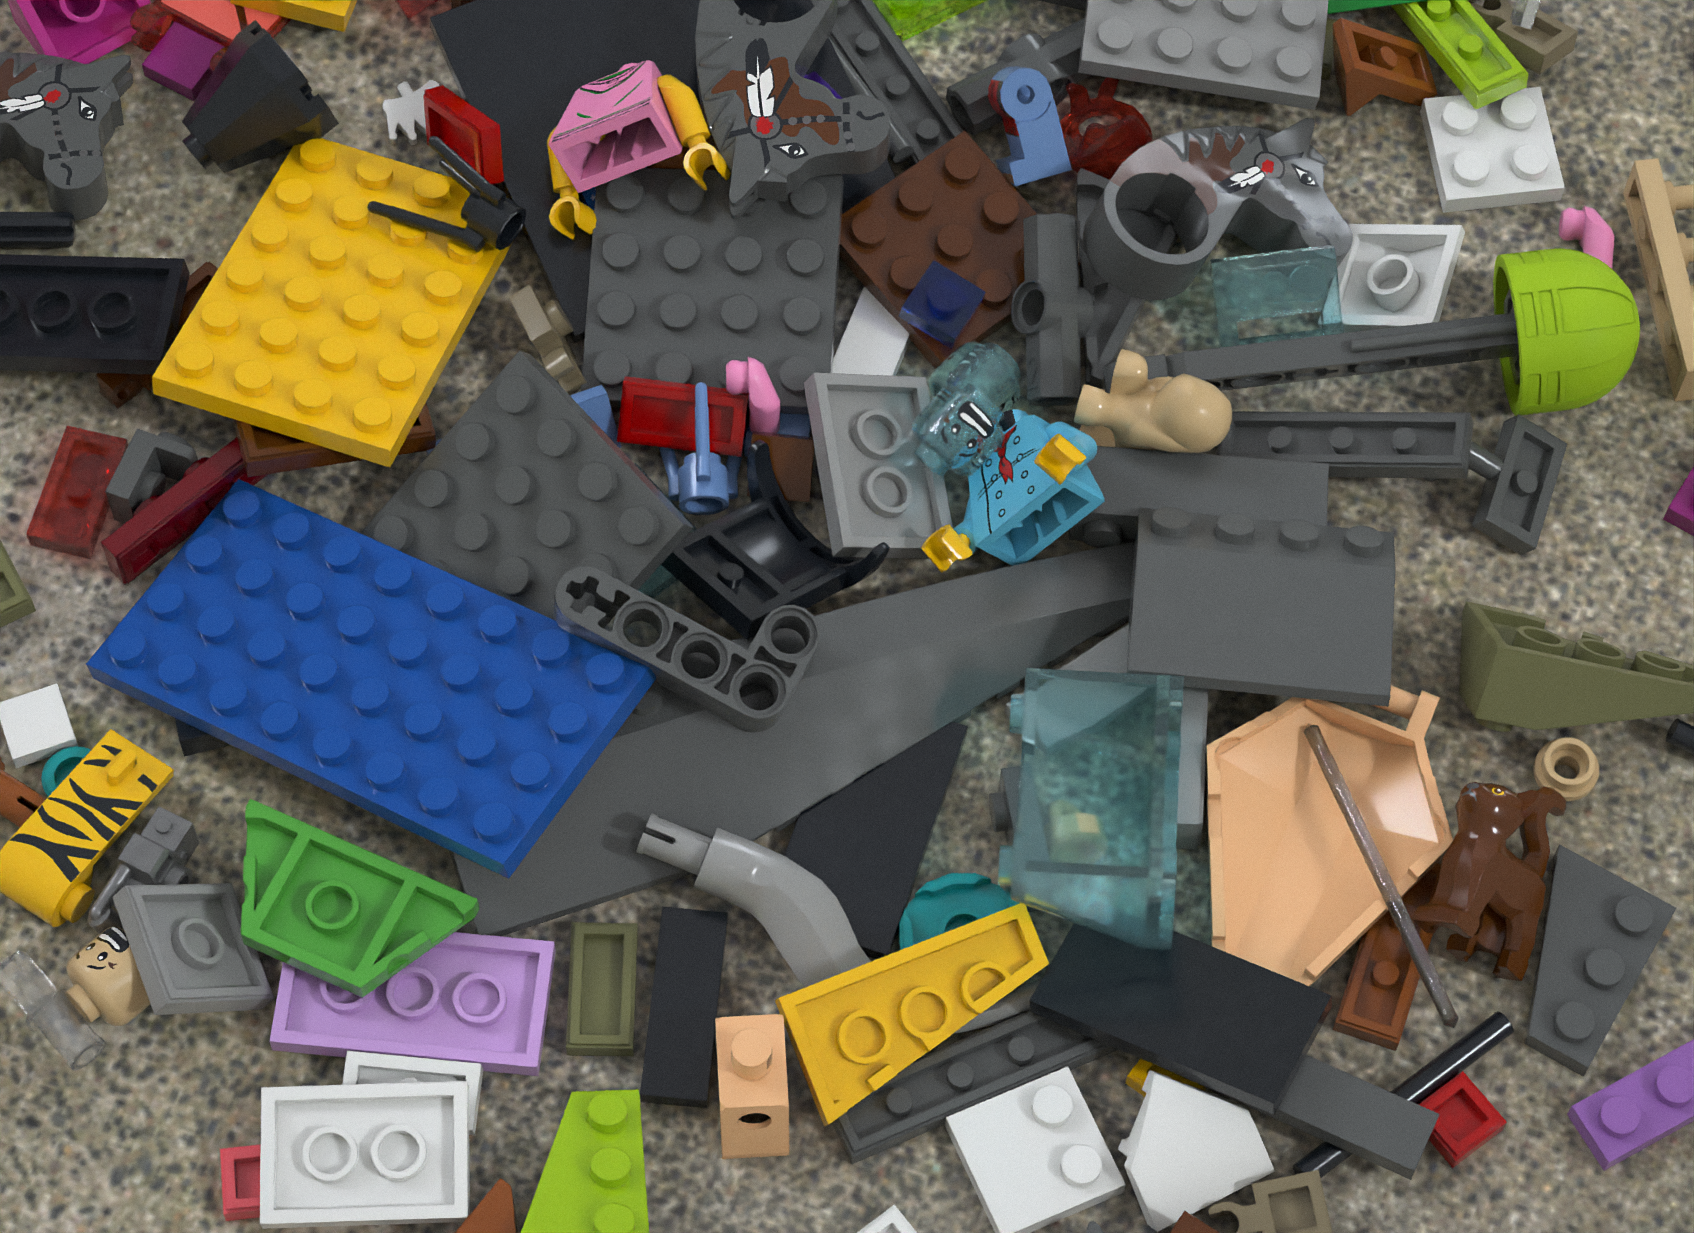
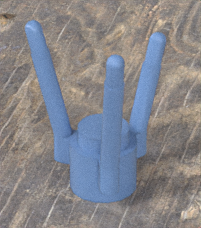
(702, 482)

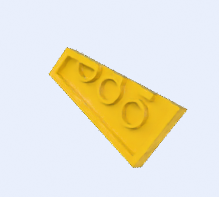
(888, 1013)

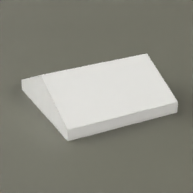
(1396, 274)

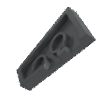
(1590, 957)

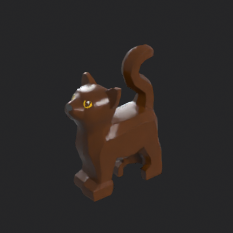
(1483, 886)

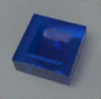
(942, 304)

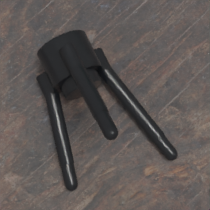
(487, 211)

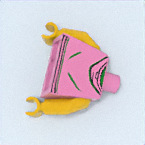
(621, 128)

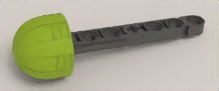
(1557, 326)

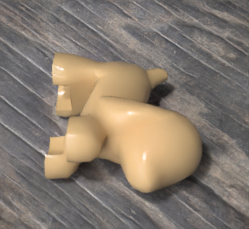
(1155, 413)

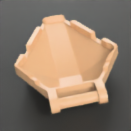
(1280, 853)

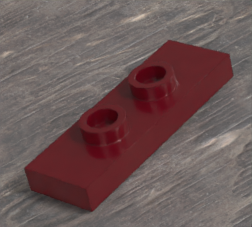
(171, 518)

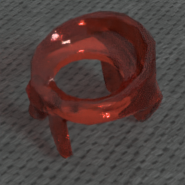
(1102, 146)

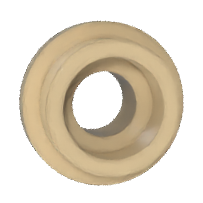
(1570, 753)

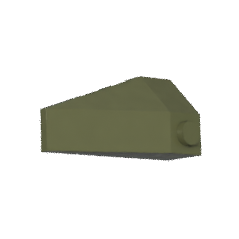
(1542, 681)

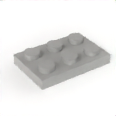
(867, 463)

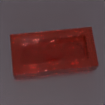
(74, 493)

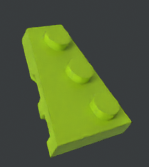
(594, 1169)

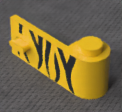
(54, 852)

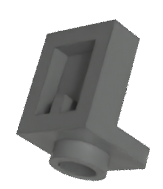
(145, 470)

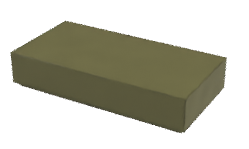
(602, 989)

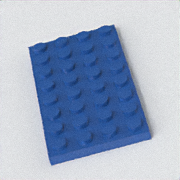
(373, 676)

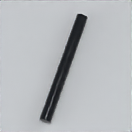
(1423, 1083)

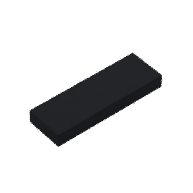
(684, 1007)

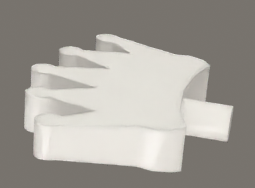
(406, 112)

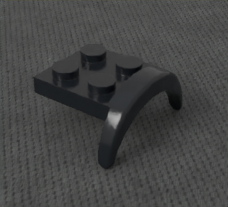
(763, 556)

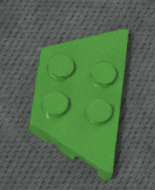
(338, 904)

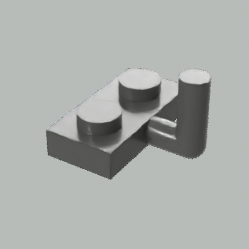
(1517, 483)

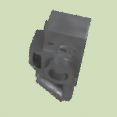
(148, 859)

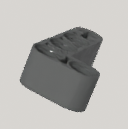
(682, 636)

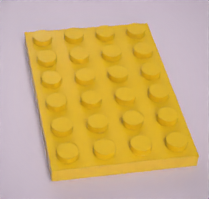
(331, 312)

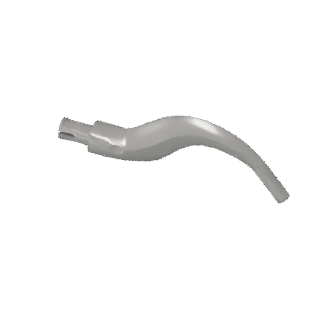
(788, 902)

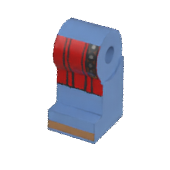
(1030, 125)

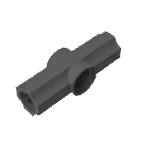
(1053, 57)
(1052, 310)

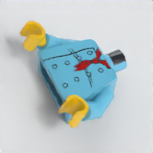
(1022, 494)

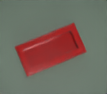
(465, 131)
(664, 416)

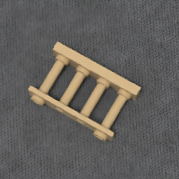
(1664, 263)

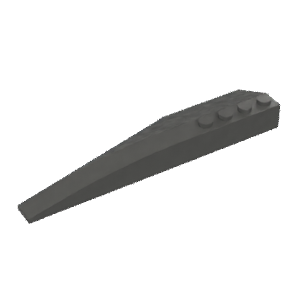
(873, 690)

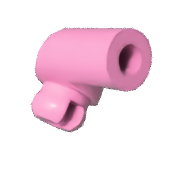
(1591, 231)
(763, 400)

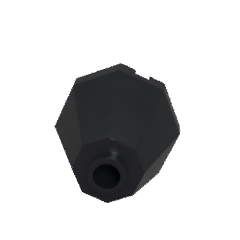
(254, 105)

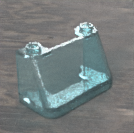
(1098, 801)

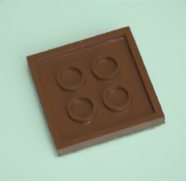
(947, 211)

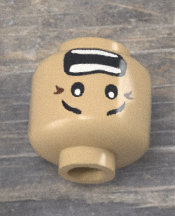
(106, 980)

